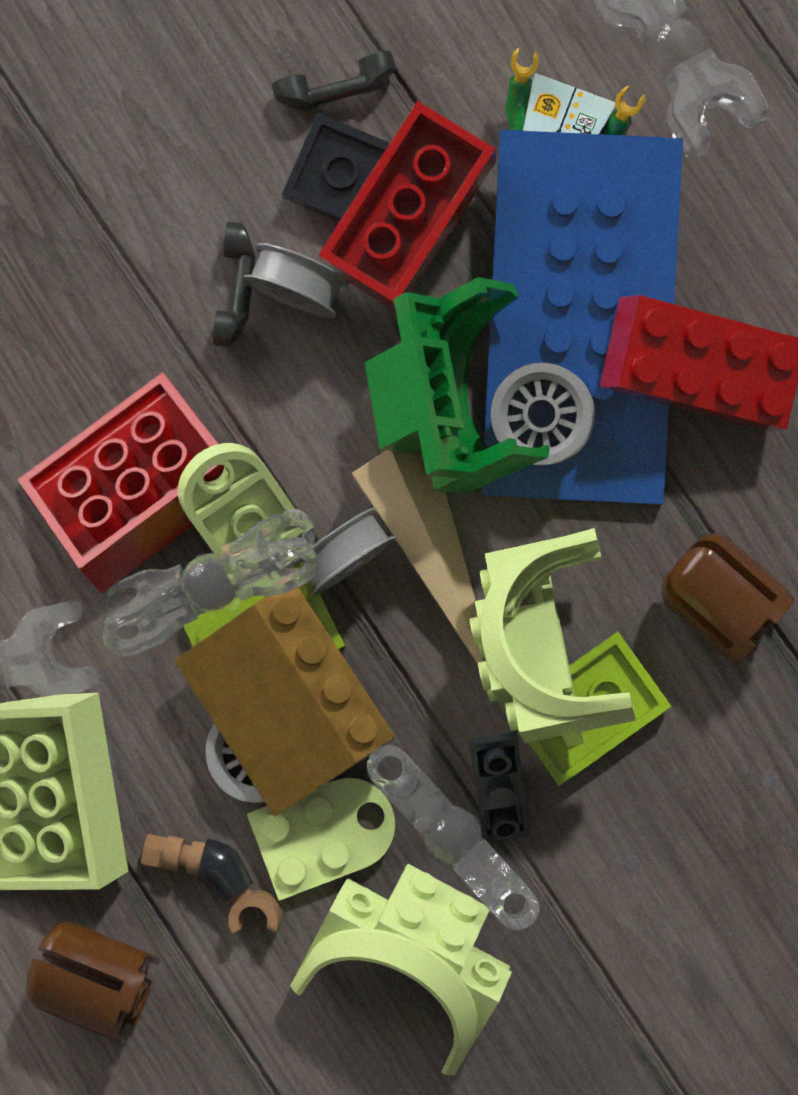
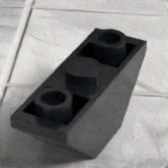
(499, 786)

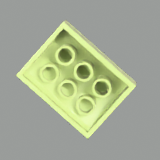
(57, 796)

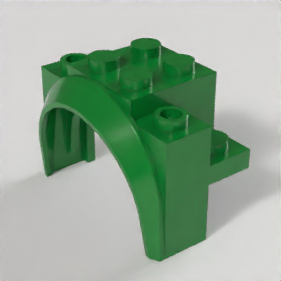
(422, 388)

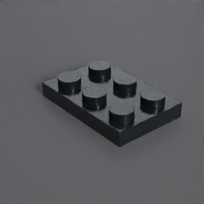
(332, 167)

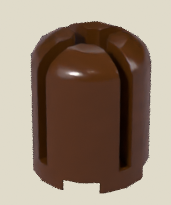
(724, 595)
(81, 999)

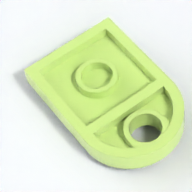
(235, 500)
(321, 836)

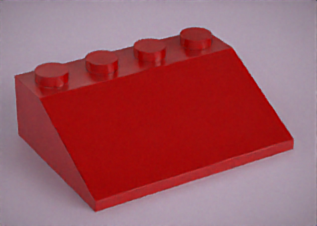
(118, 481)

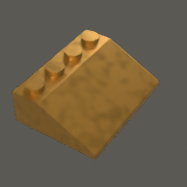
(284, 699)

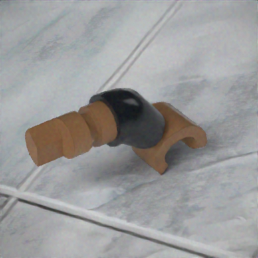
(221, 869)

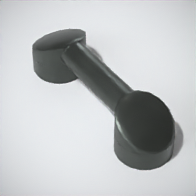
(295, 92)
(230, 324)

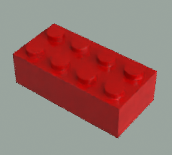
(408, 205)
(702, 363)

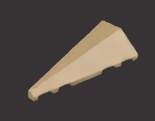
(424, 532)

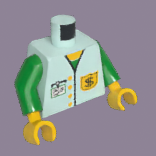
(558, 107)

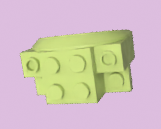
(526, 646)
(426, 935)

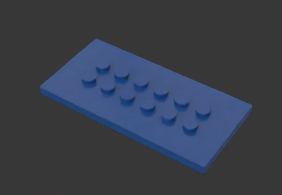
(574, 234)

